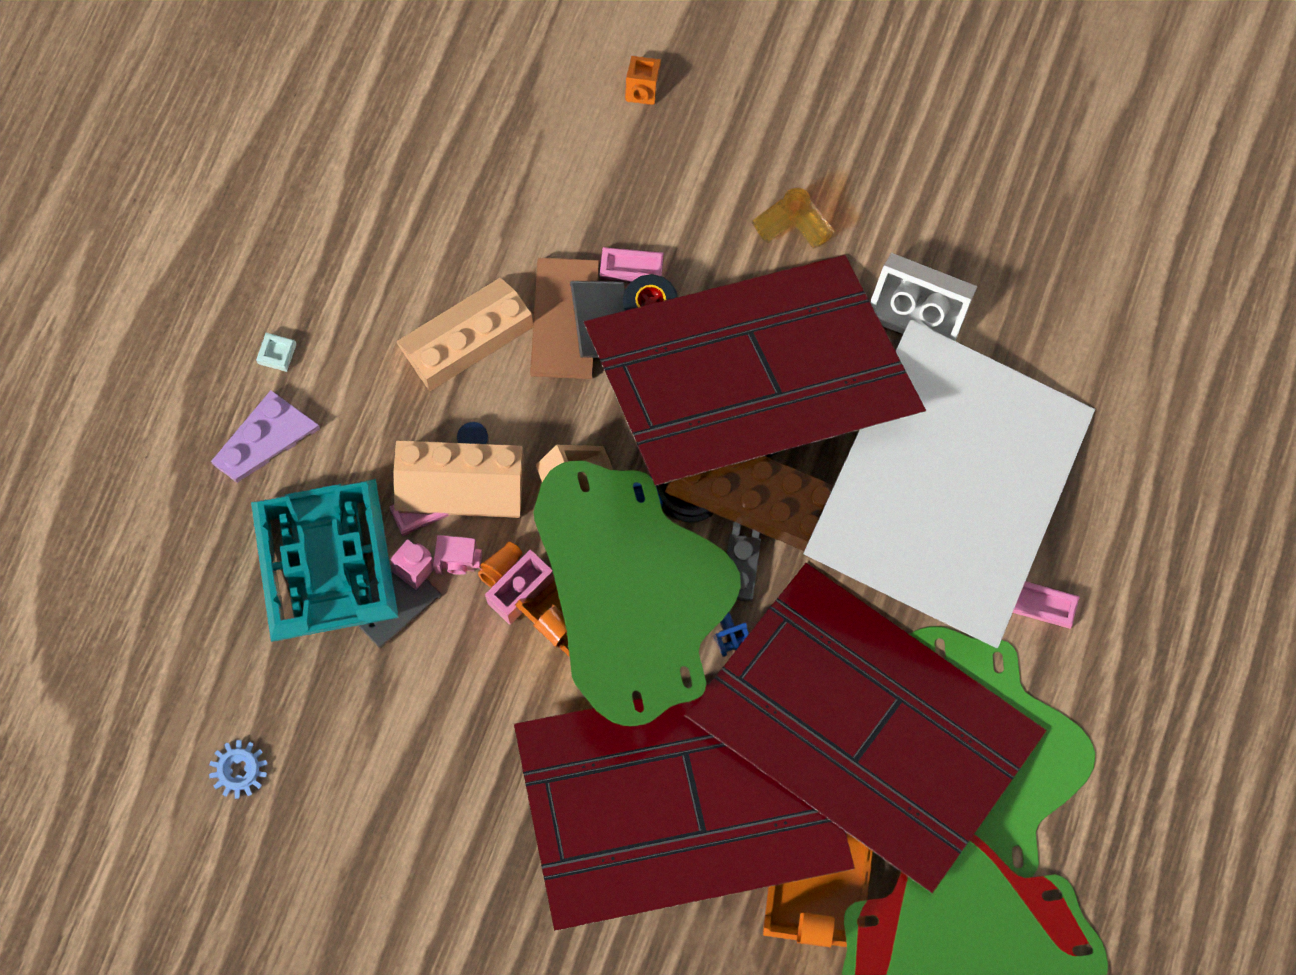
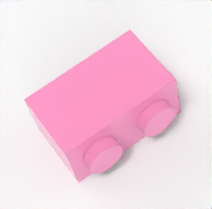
(523, 580)

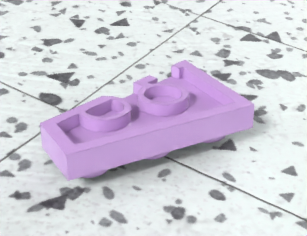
(263, 435)

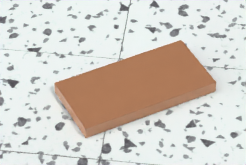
(554, 325)

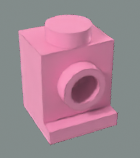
(456, 555)
(412, 563)

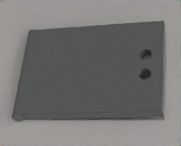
(592, 301)
(409, 605)

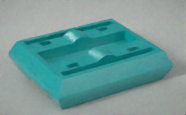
(324, 559)

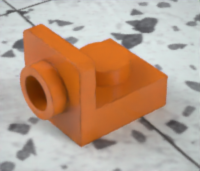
(642, 80)

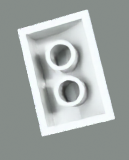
(921, 295)

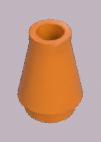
(499, 564)

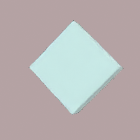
(276, 352)

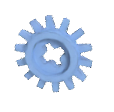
(224, 769)

